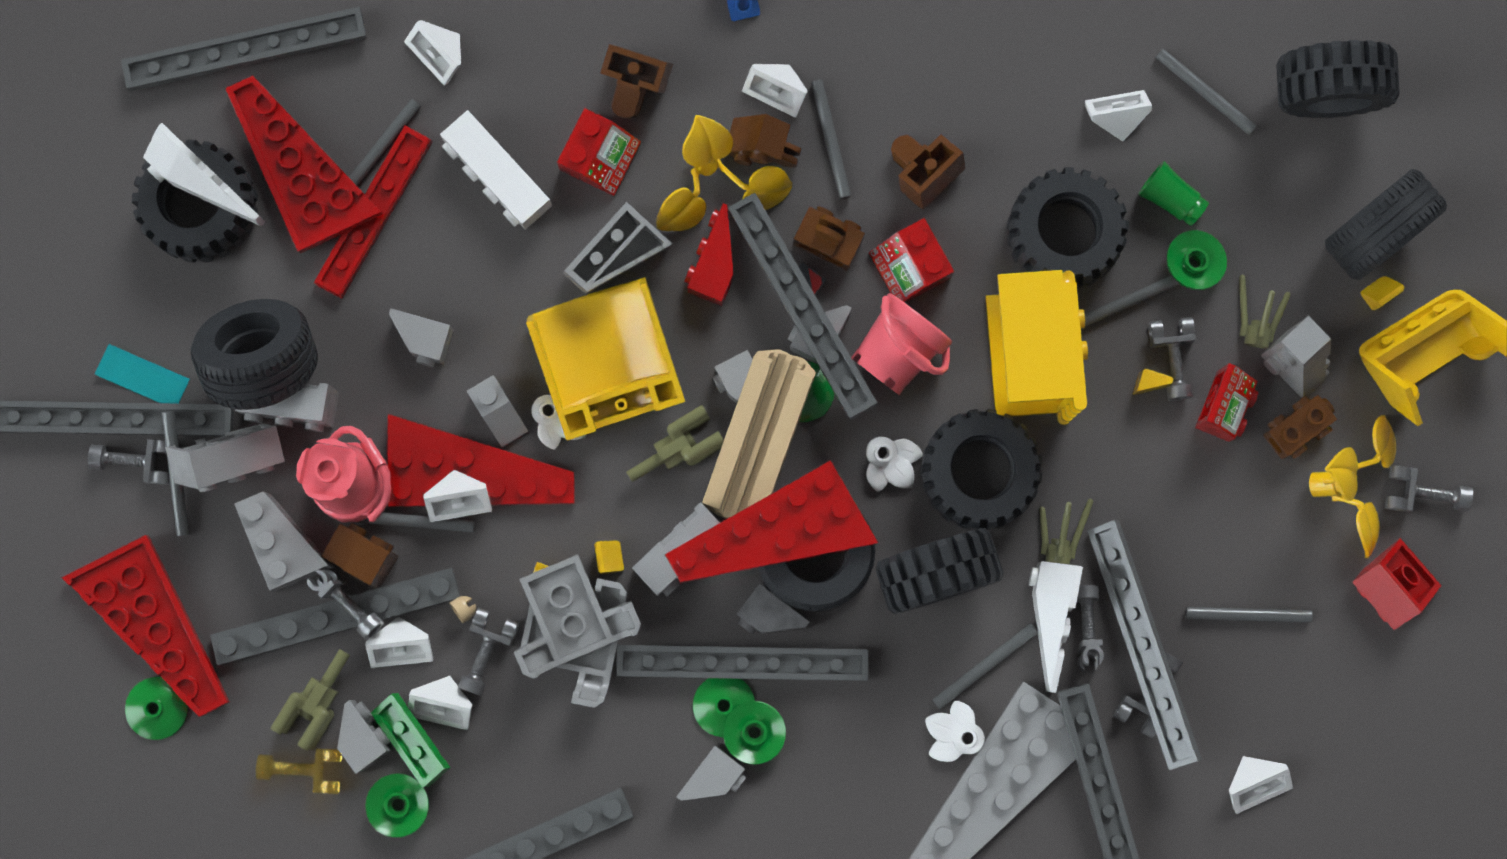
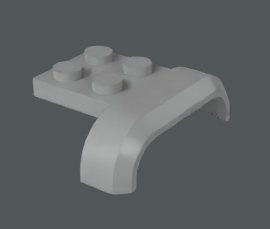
(569, 617)
(595, 666)

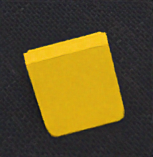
(1381, 292)
(1151, 380)
(609, 556)

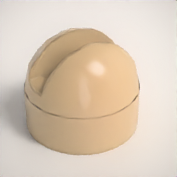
(461, 608)

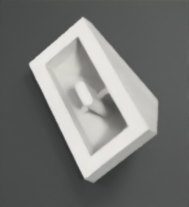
(436, 49)
(776, 86)
(1119, 112)
(457, 497)
(398, 645)
(441, 703)
(1258, 782)

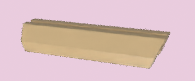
(759, 432)

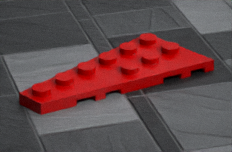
(305, 182)
(425, 455)
(789, 525)
(145, 611)

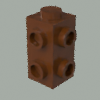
(1309, 420)

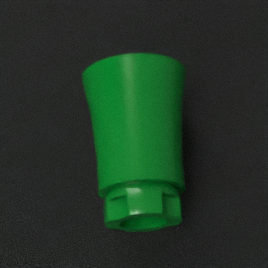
(1173, 194)

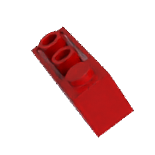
(714, 270)

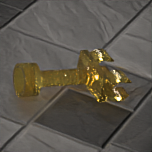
(267, 767)

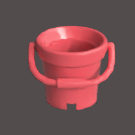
(901, 345)
(346, 478)

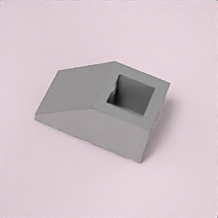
(359, 739)

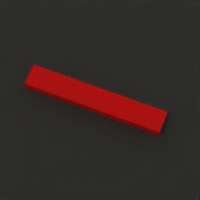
(384, 193)

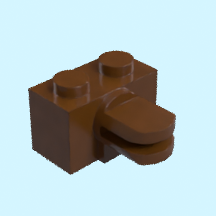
(634, 76)
(762, 141)
(926, 167)
(829, 237)

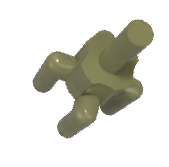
(680, 445)
(312, 705)

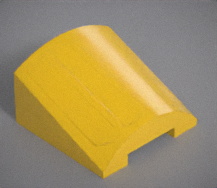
(605, 358)

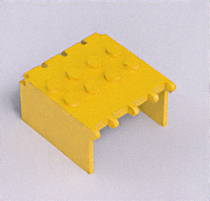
(1037, 345)

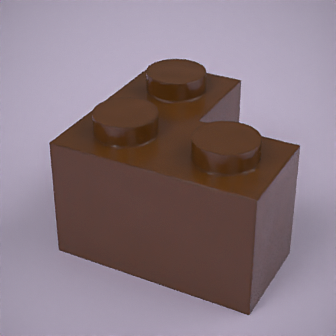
(359, 556)

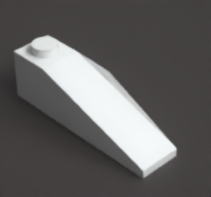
(183, 169)
(1053, 596)

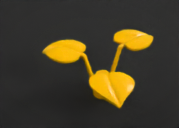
(703, 149)
(1342, 484)

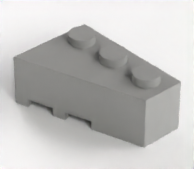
(615, 249)
(1300, 356)
(310, 406)
(226, 457)
(278, 543)
(655, 568)

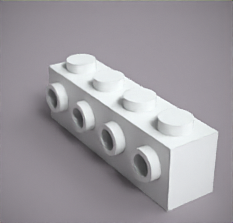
(496, 170)

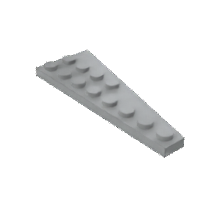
(1015, 765)

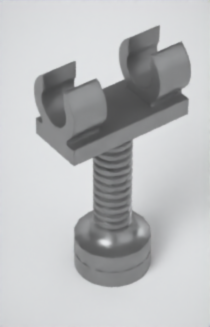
(1179, 389)
(99, 457)
(1461, 497)
(334, 589)
(1089, 646)
(473, 681)
(1126, 705)

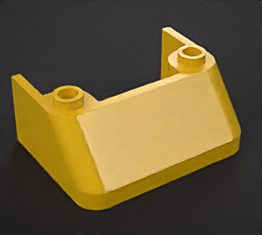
(1427, 341)

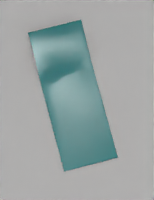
(141, 376)

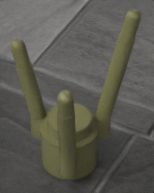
(1259, 333)
(1059, 548)

